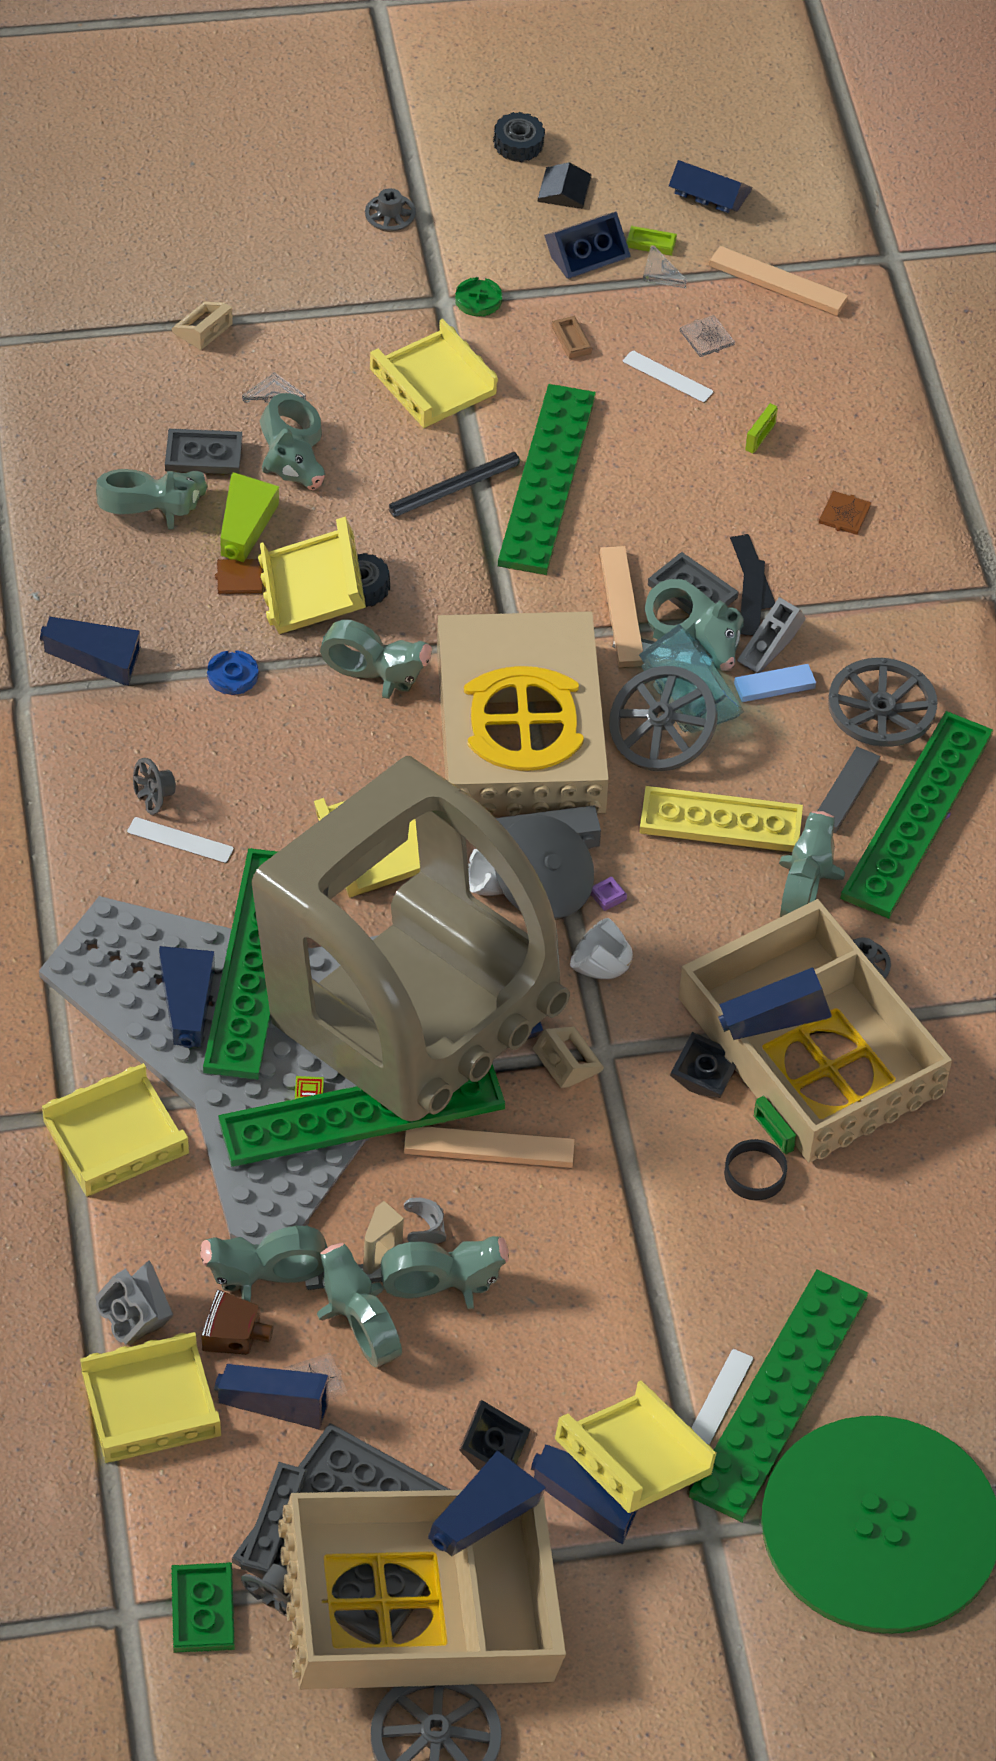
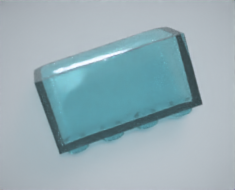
(684, 651)

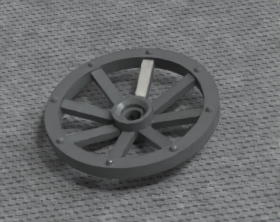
(882, 705)
(666, 720)
(434, 1739)

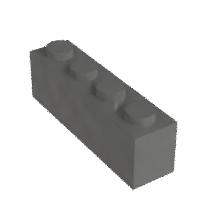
(581, 819)

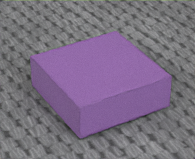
(608, 893)

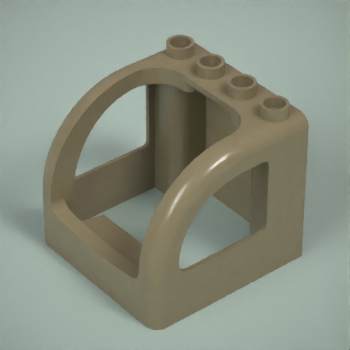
(408, 1000)

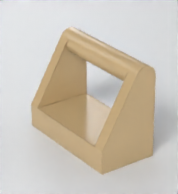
(210, 328)
(560, 1060)
(382, 1234)

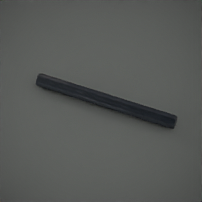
(454, 484)

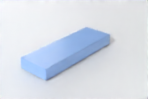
(775, 683)

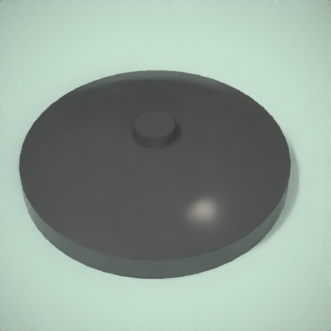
(558, 859)

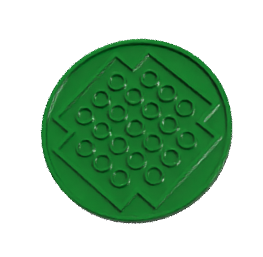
(880, 1524)

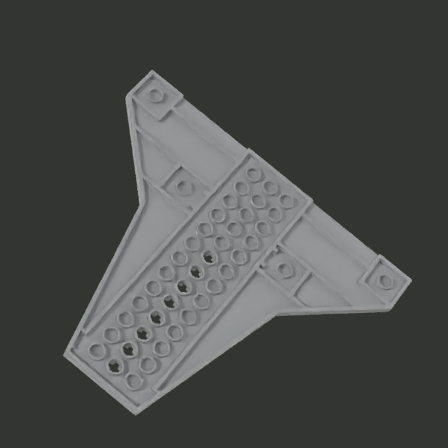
(135, 1015)

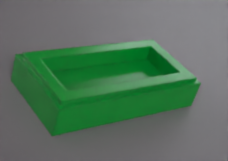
(774, 1125)

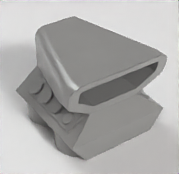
(134, 1304)

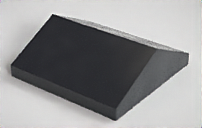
(565, 186)
(703, 1067)
(493, 1432)

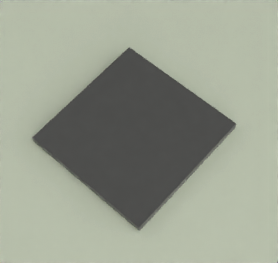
(350, 1465)

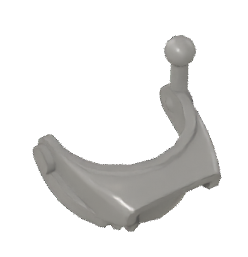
(433, 1216)

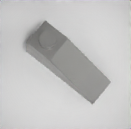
(772, 635)

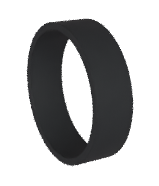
(754, 1193)

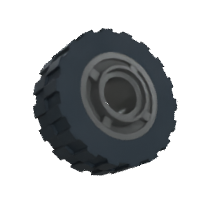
(519, 136)
(374, 578)

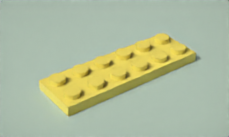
(720, 819)

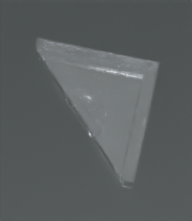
(661, 271)
(269, 388)

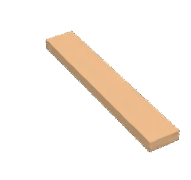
(778, 280)
(621, 606)
(490, 1146)

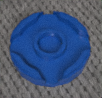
(232, 672)

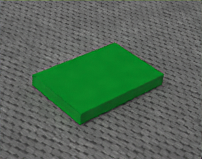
(202, 1607)

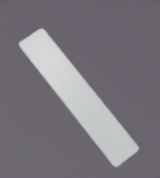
(668, 376)
(180, 839)
(721, 1395)

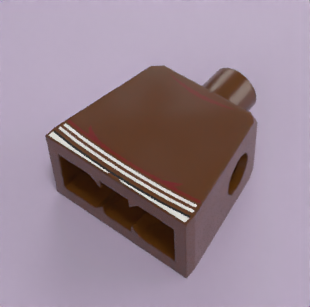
(233, 1325)

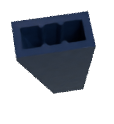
(93, 646)
(187, 989)
(776, 1006)
(275, 1393)
(581, 1492)
(487, 1503)

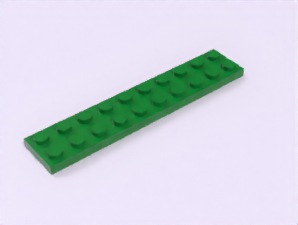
(546, 479)
(916, 815)
(242, 1002)
(338, 1119)
(779, 1395)

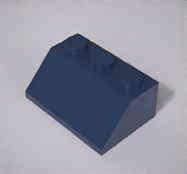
(708, 187)
(588, 245)

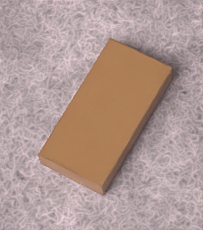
(571, 337)

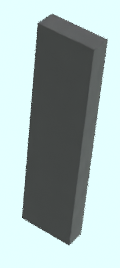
(849, 785)
(265, 1538)

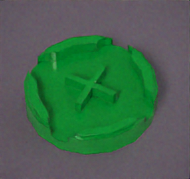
(478, 297)

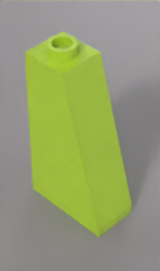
(246, 515)

